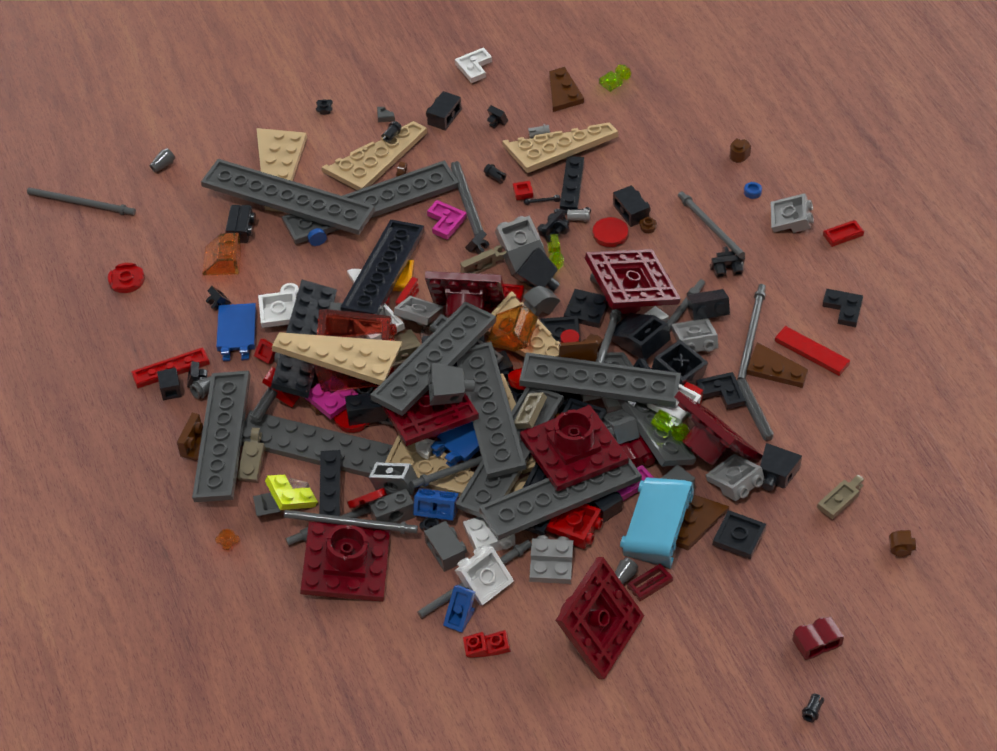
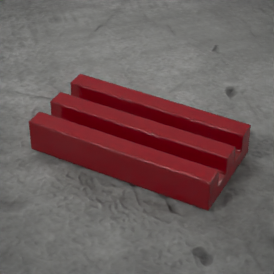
(652, 585)

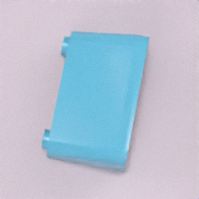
(657, 520)

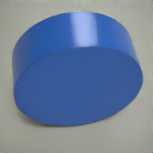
(752, 190)
(317, 237)

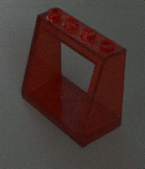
(350, 324)

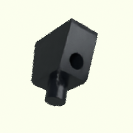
(538, 271)
(779, 466)

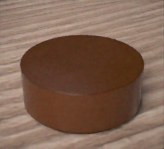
(402, 169)

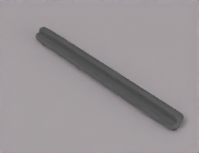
(466, 198)

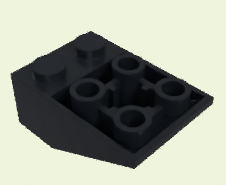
(641, 334)

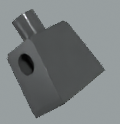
(447, 384)

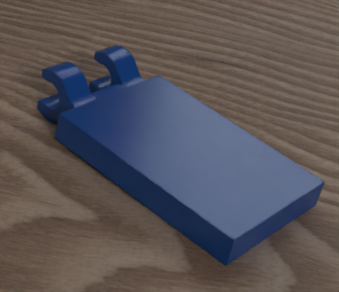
(236, 329)
(459, 441)

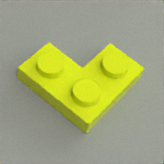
(286, 496)

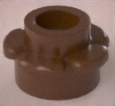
(648, 225)

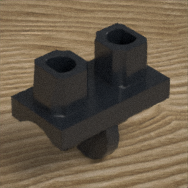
(556, 224)
(725, 260)

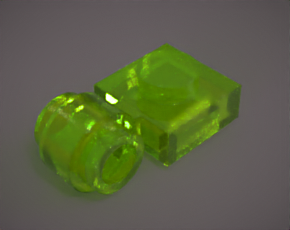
(613, 80)
(554, 248)
(666, 423)

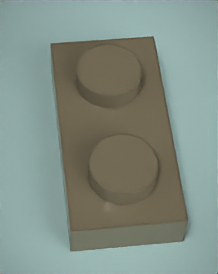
(530, 410)

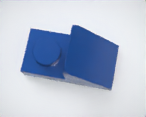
(459, 608)

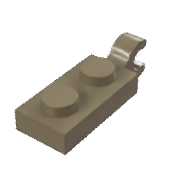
(482, 261)
(251, 458)
(841, 497)

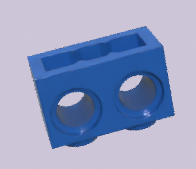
(435, 504)

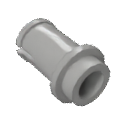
(538, 130)
(578, 215)

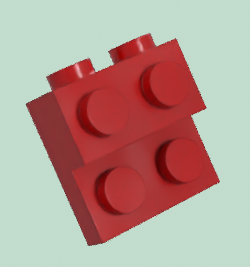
(577, 525)

